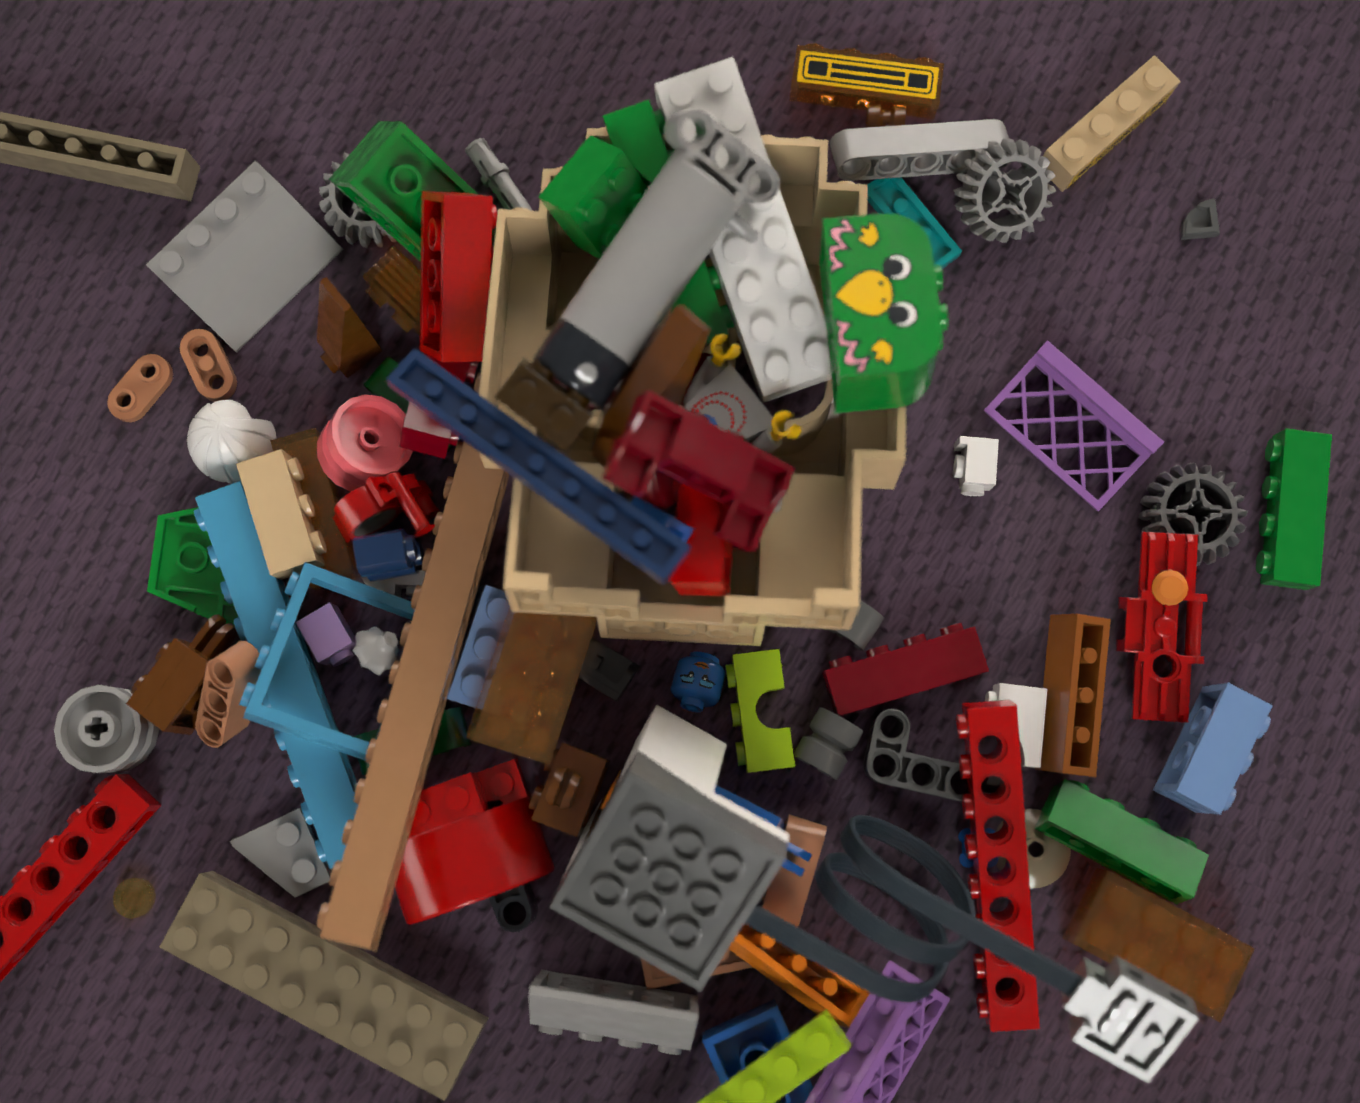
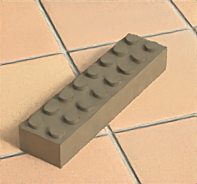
(324, 983)

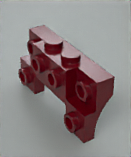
(705, 459)

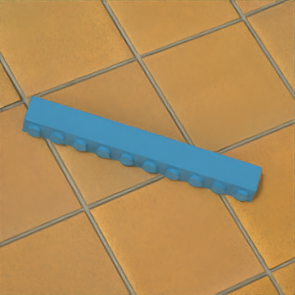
(295, 686)

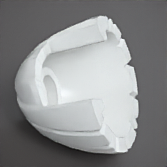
(226, 436)

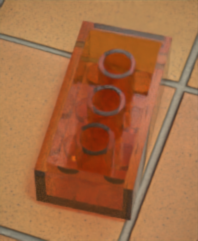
(531, 683)
(1160, 940)

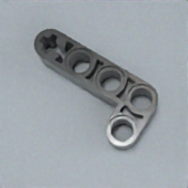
(903, 761)

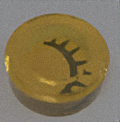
(134, 897)

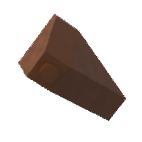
(342, 333)
(661, 367)

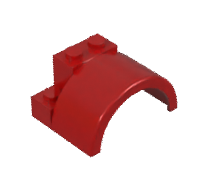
(468, 852)

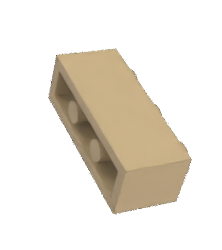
(281, 513)

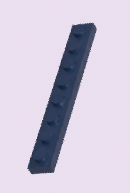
(539, 466)

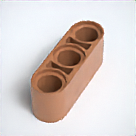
(223, 687)
(788, 891)

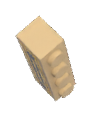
(1110, 122)

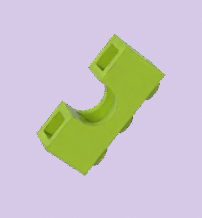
(760, 745)

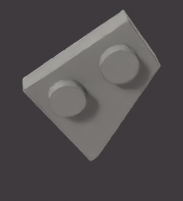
(286, 853)

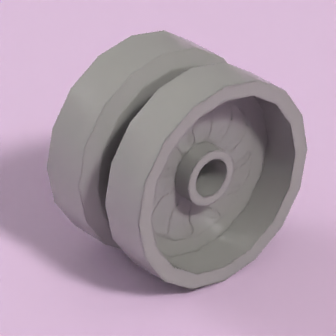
(102, 732)

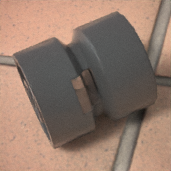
(828, 742)

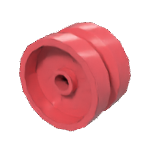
(362, 441)

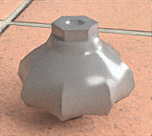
(376, 649)

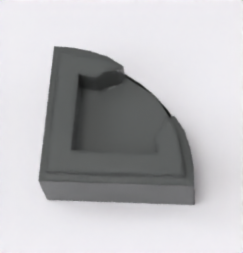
(1201, 222)

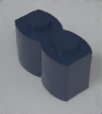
(387, 555)

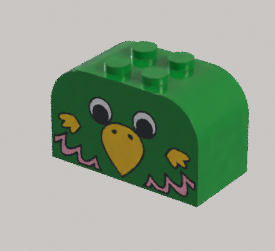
(880, 310)

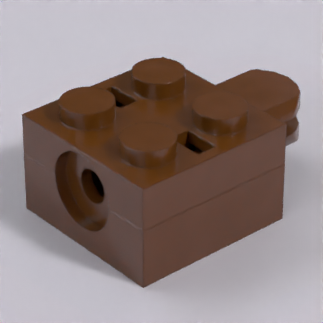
(174, 685)
(569, 789)

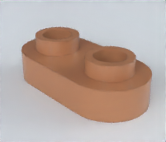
(208, 367)
(143, 390)

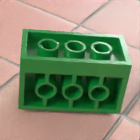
(388, 179)

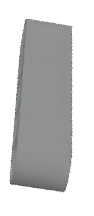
(912, 149)

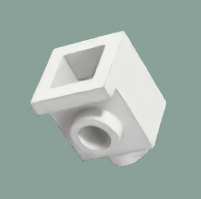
(976, 464)

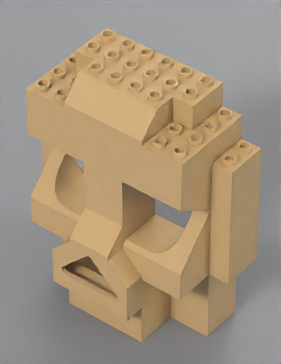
(809, 549)

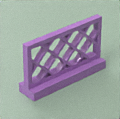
(1096, 402)
(874, 1034)

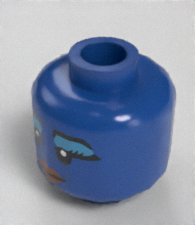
(698, 681)

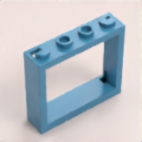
(270, 656)

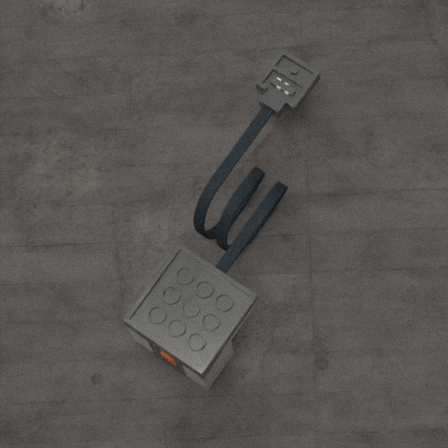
(683, 869)

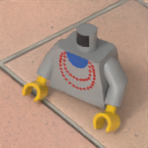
(732, 404)

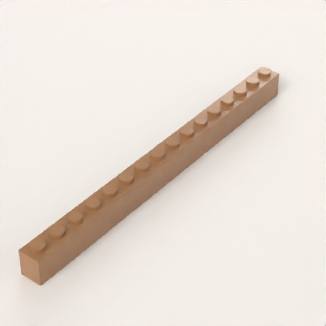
(416, 704)

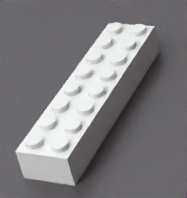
(761, 280)

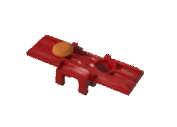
(1151, 625)

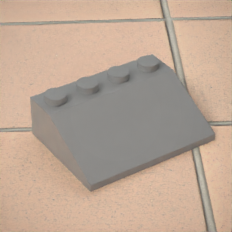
(245, 256)
(614, 1011)

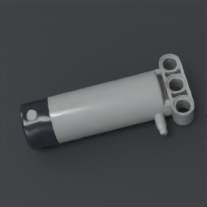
(655, 256)

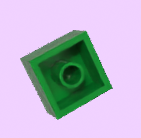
(594, 195)

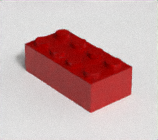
(455, 274)

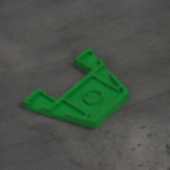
(183, 568)

